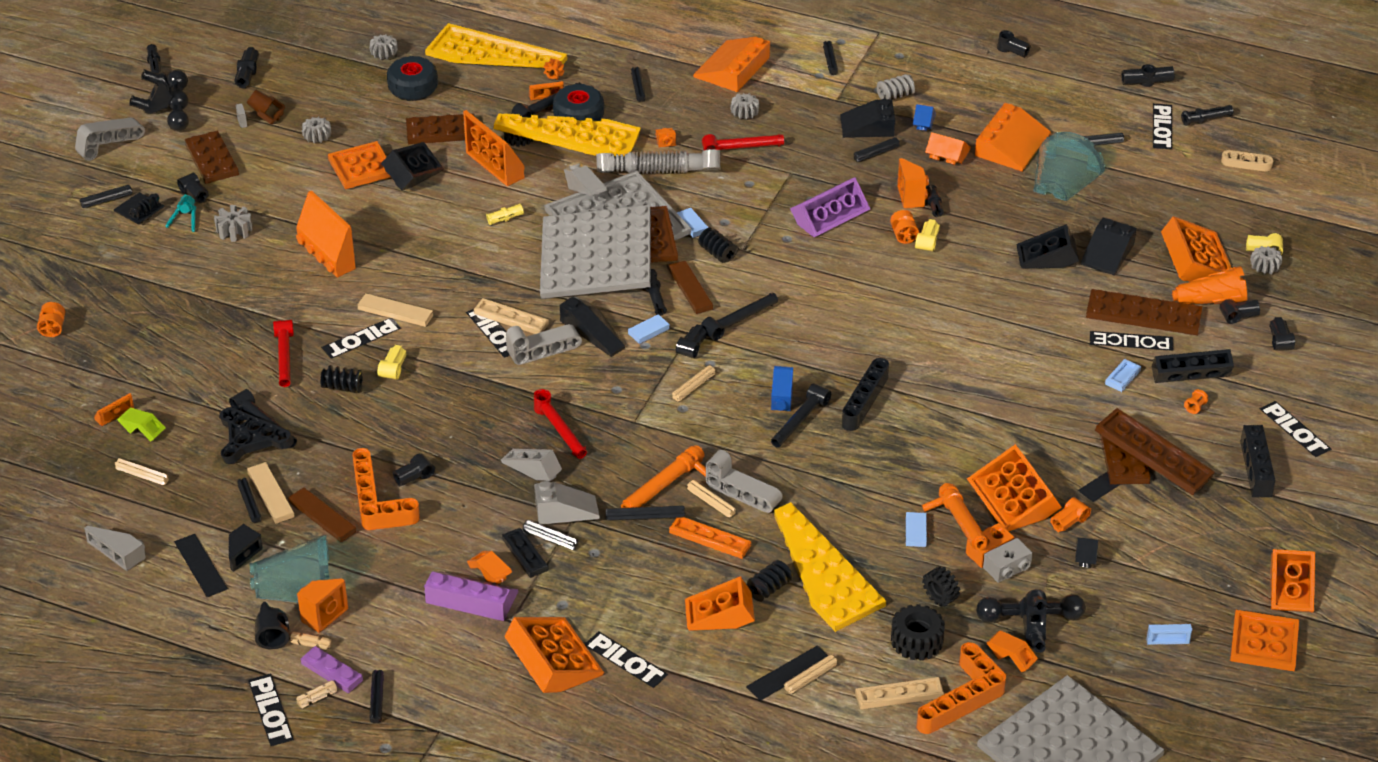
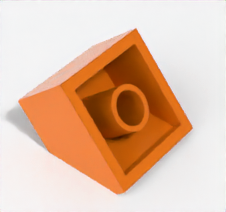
(947, 148)
(912, 184)
(322, 602)

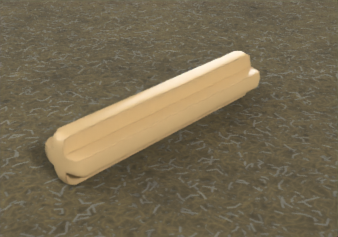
(693, 383)
(141, 471)
(711, 498)
(810, 674)

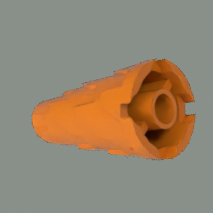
(1213, 288)

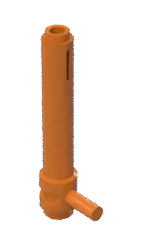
(684, 463)
(953, 501)

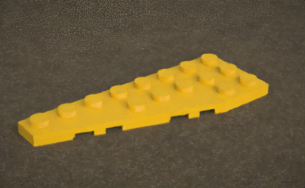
(475, 47)
(577, 135)
(827, 577)

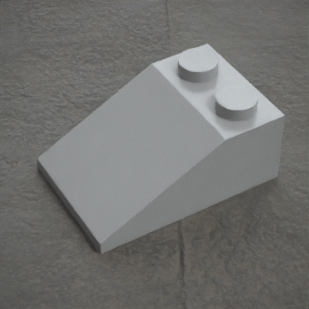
(563, 504)

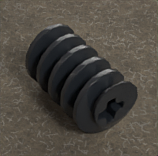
(717, 245)
(341, 380)
(769, 580)

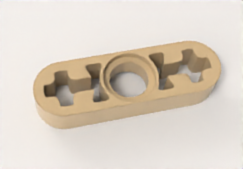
(1257, 161)

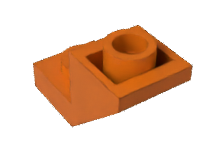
(491, 566)
(1007, 645)

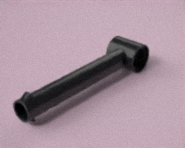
(527, 111)
(716, 328)
(815, 395)
(245, 401)

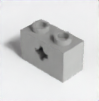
(1007, 560)

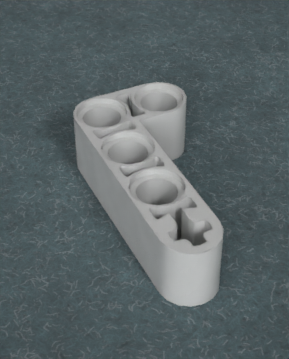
(104, 132)
(540, 345)
(739, 485)

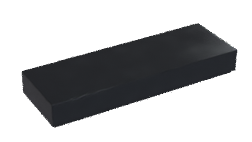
(525, 552)

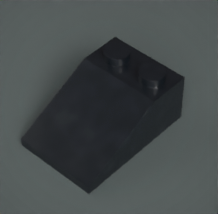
(869, 120)
(411, 165)
(1109, 246)
(1049, 249)

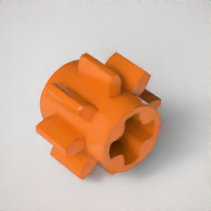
(554, 68)

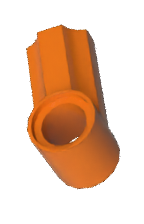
(1072, 512)

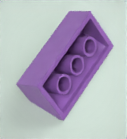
(830, 208)
(469, 595)

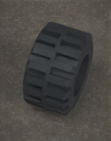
(905, 632)

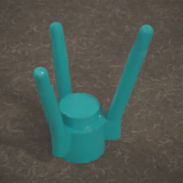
(185, 205)

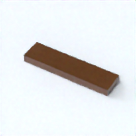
(690, 287)
(322, 514)

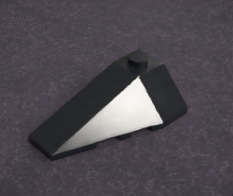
(590, 325)

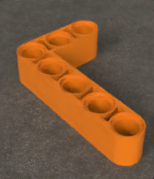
(379, 514)
(985, 687)

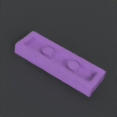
(331, 669)

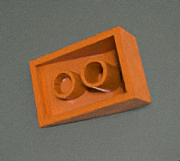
(1292, 580)
(720, 607)

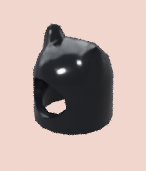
(271, 627)

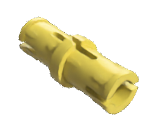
(504, 214)

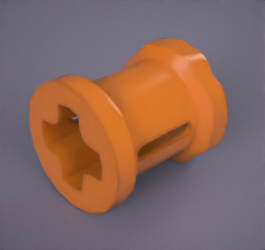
(1196, 407)

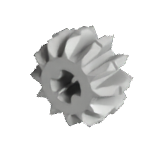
(383, 46)
(744, 106)
(316, 129)
(1266, 259)

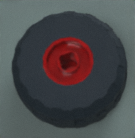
(412, 78)
(579, 102)

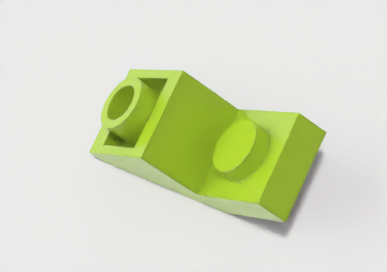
(144, 421)

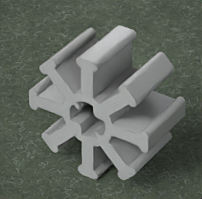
(233, 223)

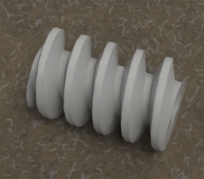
(896, 87)

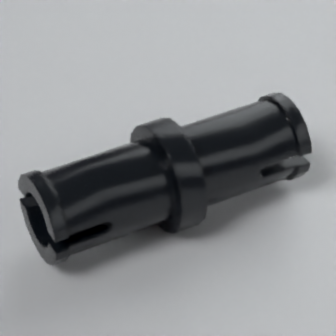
(934, 201)

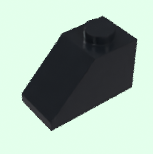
(243, 545)
(1086, 551)

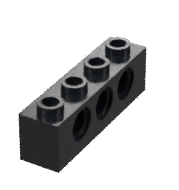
(1192, 366)
(1257, 461)

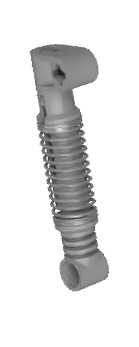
(657, 162)

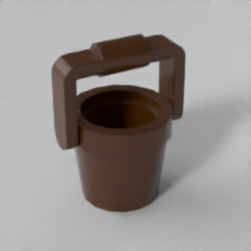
(261, 102)

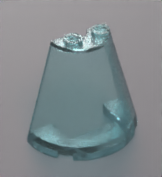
(1066, 165)
(288, 571)

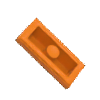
(542, 91)
(114, 410)

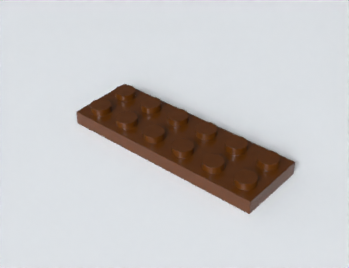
(1144, 312)
(1155, 451)

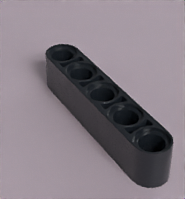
(865, 394)

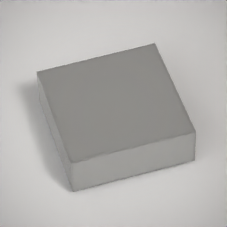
(241, 116)

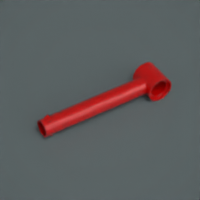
(710, 142)
(283, 330)
(543, 406)

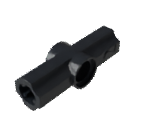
(246, 67)
(1147, 75)

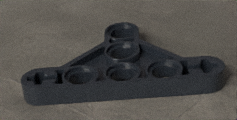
(256, 438)

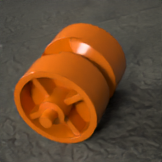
(904, 226)
(51, 319)

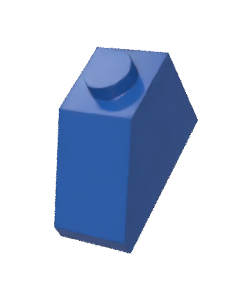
(924, 117)
(782, 388)

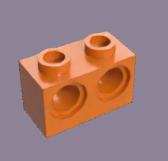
(995, 536)

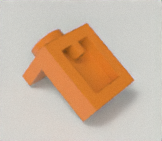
(665, 137)

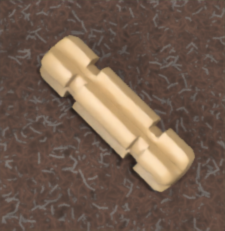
(310, 640)
(316, 694)

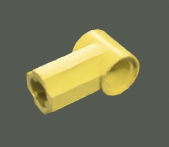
(927, 238)
(1272, 241)
(391, 366)

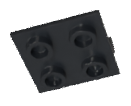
(139, 207)

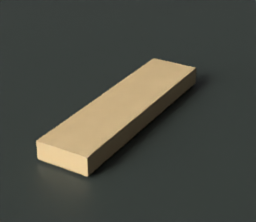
(395, 310)
(511, 316)
(270, 492)
(899, 693)

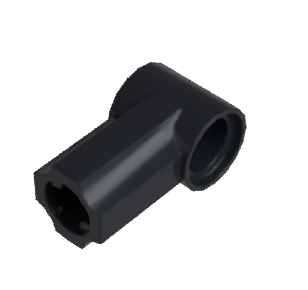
(1009, 43)
(191, 185)
(1235, 311)
(1281, 336)
(691, 343)
(418, 467)

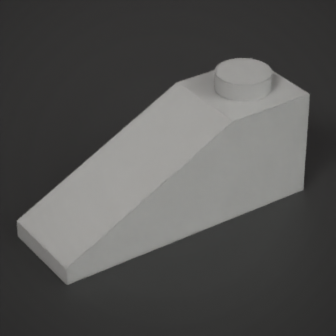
(583, 180)
(535, 463)
(117, 546)

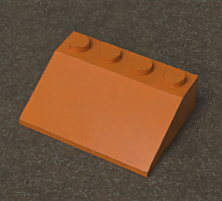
(735, 62)
(1011, 138)
(491, 151)
(326, 236)
(1194, 249)
(1014, 491)
(552, 652)

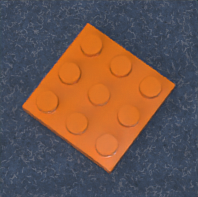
(359, 165)
(1264, 640)

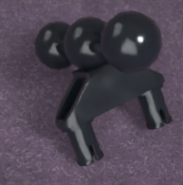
(165, 93)
(1033, 611)

